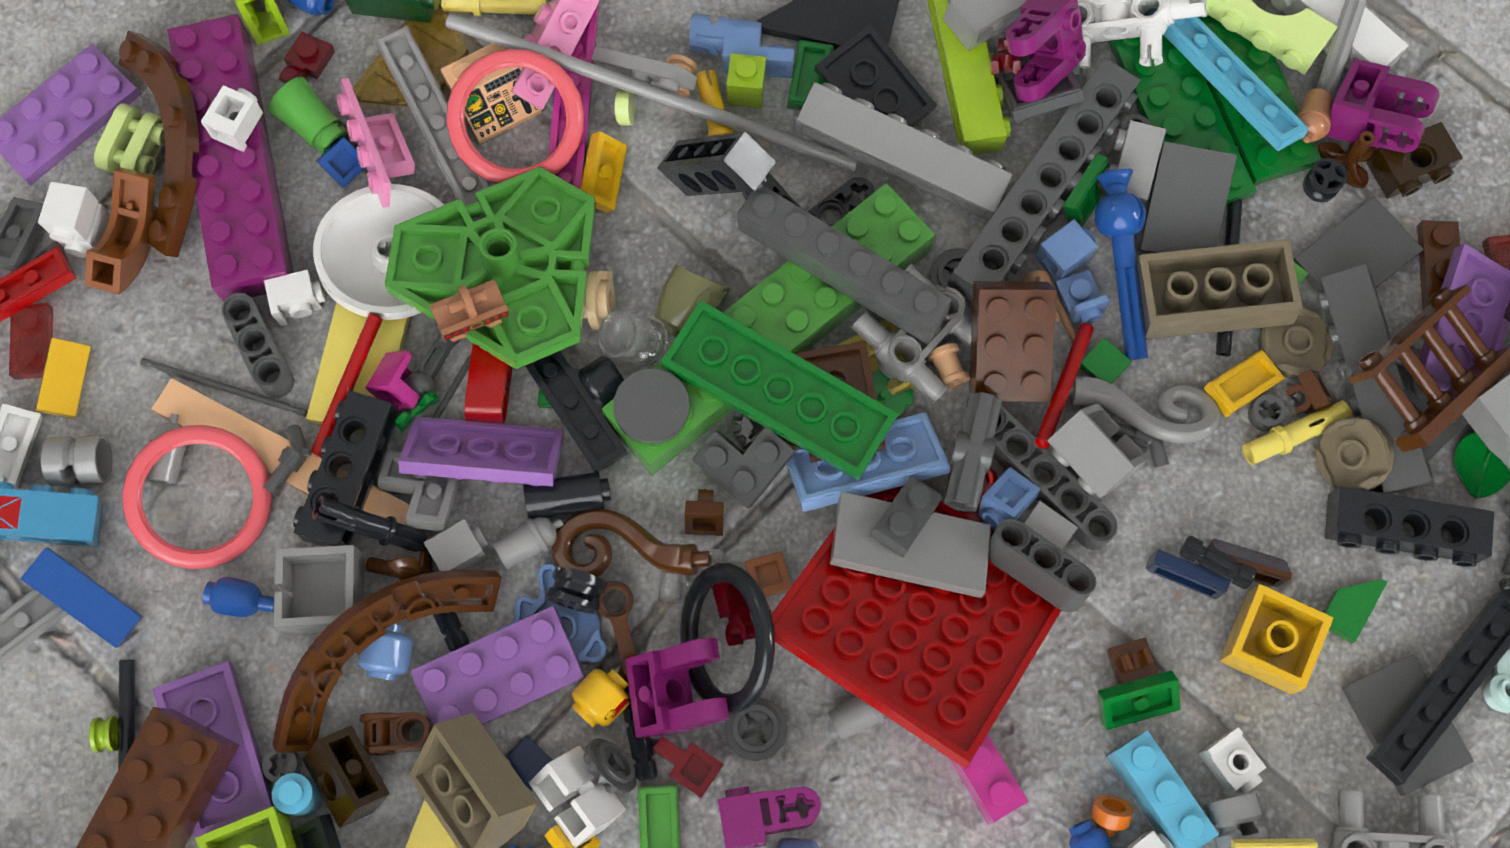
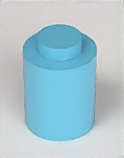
(296, 795)

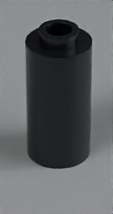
(567, 495)

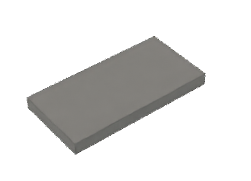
(944, 556)

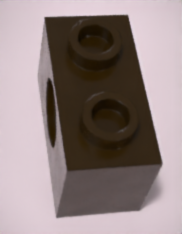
(1398, 174)
(345, 776)

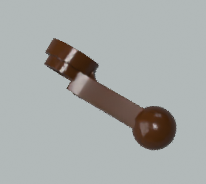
(620, 624)

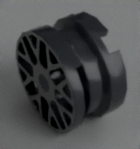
(576, 590)

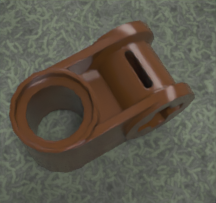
(389, 732)

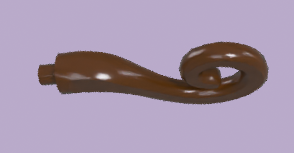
(671, 558)

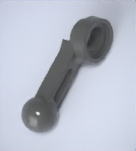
(422, 379)

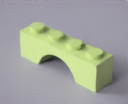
(1291, 38)

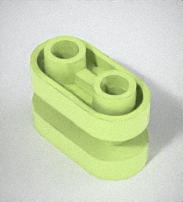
(130, 141)

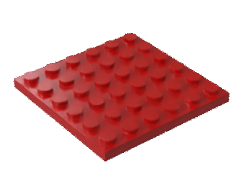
(914, 650)

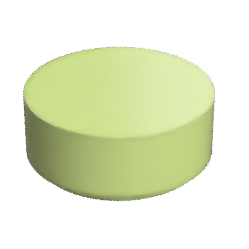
(625, 108)

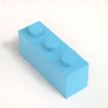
(1161, 793)

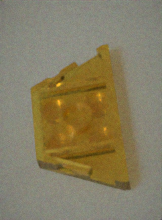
(438, 46)

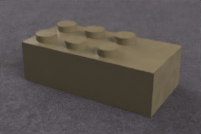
(1218, 289)

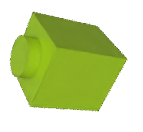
(746, 80)

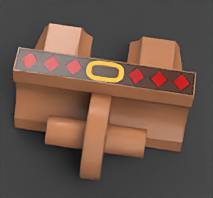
(469, 310)

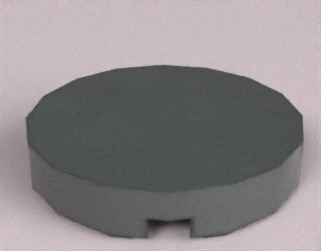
(651, 406)

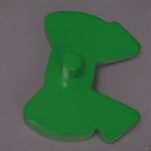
(895, 402)
(406, 417)

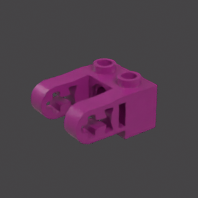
(1053, 41)
(1372, 102)
(663, 692)
(752, 816)

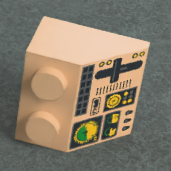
(491, 104)

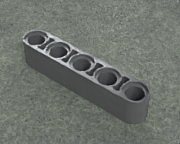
(1061, 482)

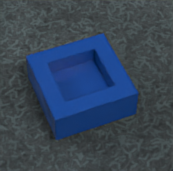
(341, 162)

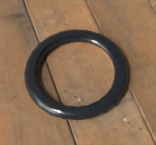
(763, 628)

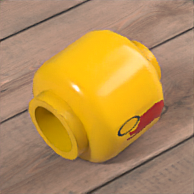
(600, 697)

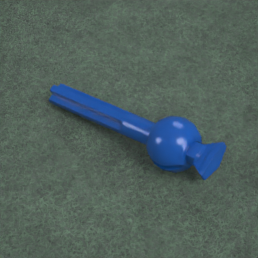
(1119, 219)

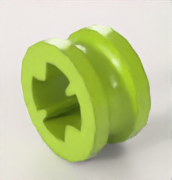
(103, 734)

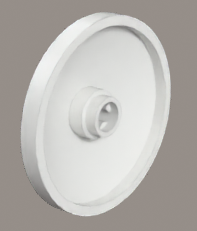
(355, 248)

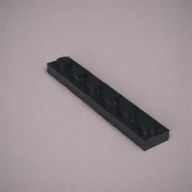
(1444, 692)

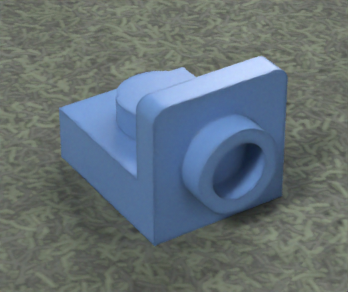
(1081, 298)
(1007, 498)

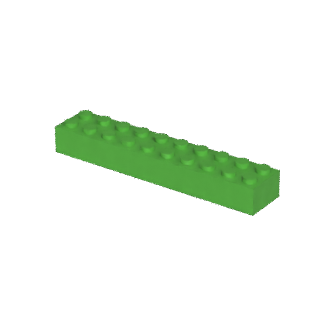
(796, 310)

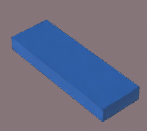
(81, 597)

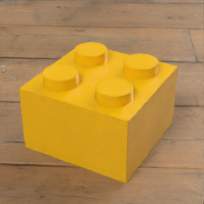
(1276, 639)

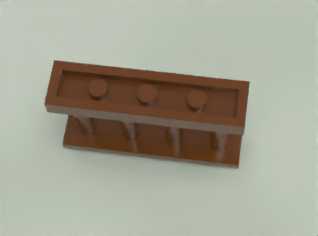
(1466, 384)

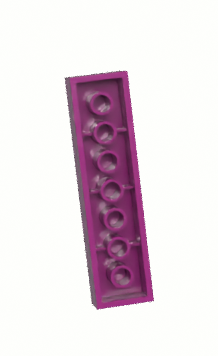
(234, 188)

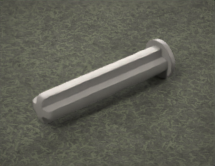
(1341, 45)

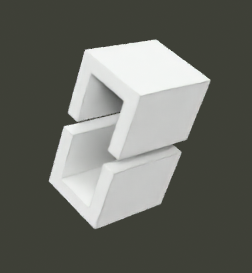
(73, 218)
(590, 811)

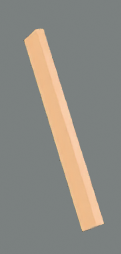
(200, 410)

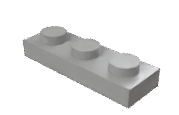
(668, 75)

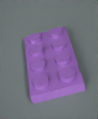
(63, 113)
(1481, 306)
(482, 451)
(500, 670)
(217, 703)

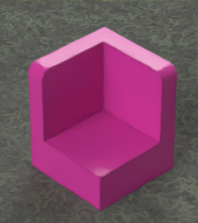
(389, 381)

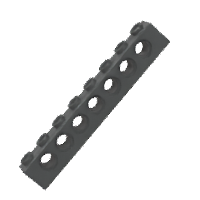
(1107, 85)

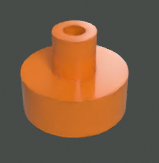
(1112, 813)

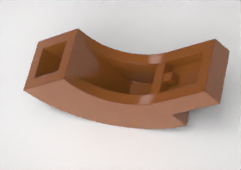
(124, 245)

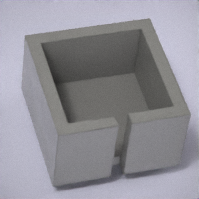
(1092, 454)
(322, 583)

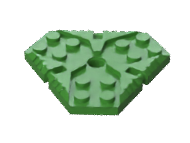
(525, 236)

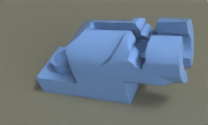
(738, 37)

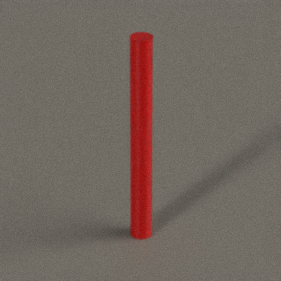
(348, 378)
(1064, 385)

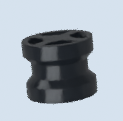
(1333, 177)

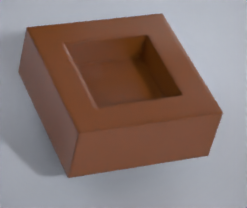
(770, 573)

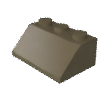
(471, 784)

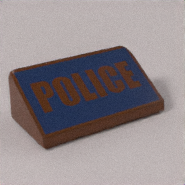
(1267, 567)

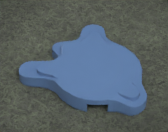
(581, 627)

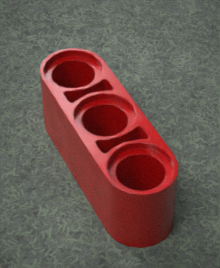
(487, 388)

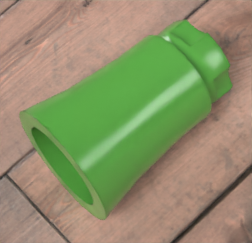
(307, 114)

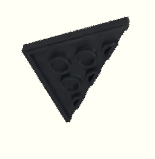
(830, 20)

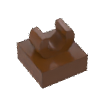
(1314, 391)
(704, 515)
(1132, 661)

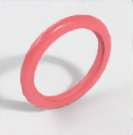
(514, 58)
(183, 557)

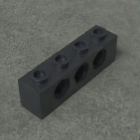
(717, 164)
(366, 455)
(1468, 526)

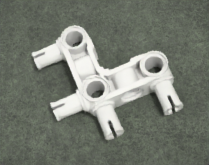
(1126, 19)

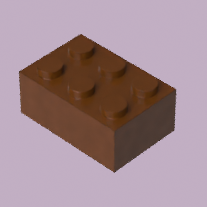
(1012, 340)

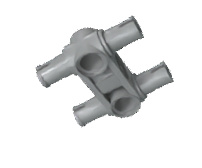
(913, 349)
(1352, 827)

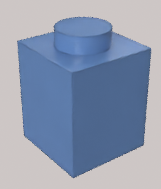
(1066, 250)

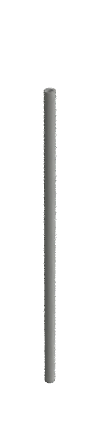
(655, 93)

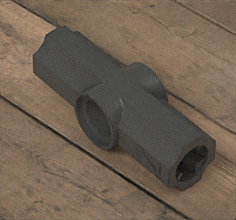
(973, 452)

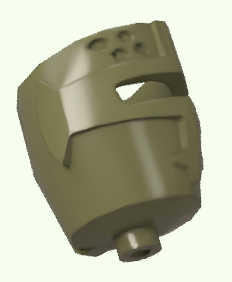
(682, 294)

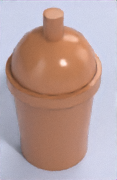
(1316, 114)

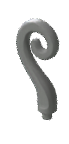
(1092, 391)

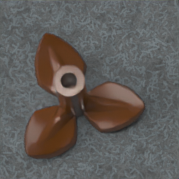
(1358, 152)
(401, 567)

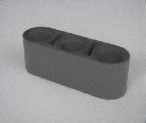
(249, 331)
(1057, 568)

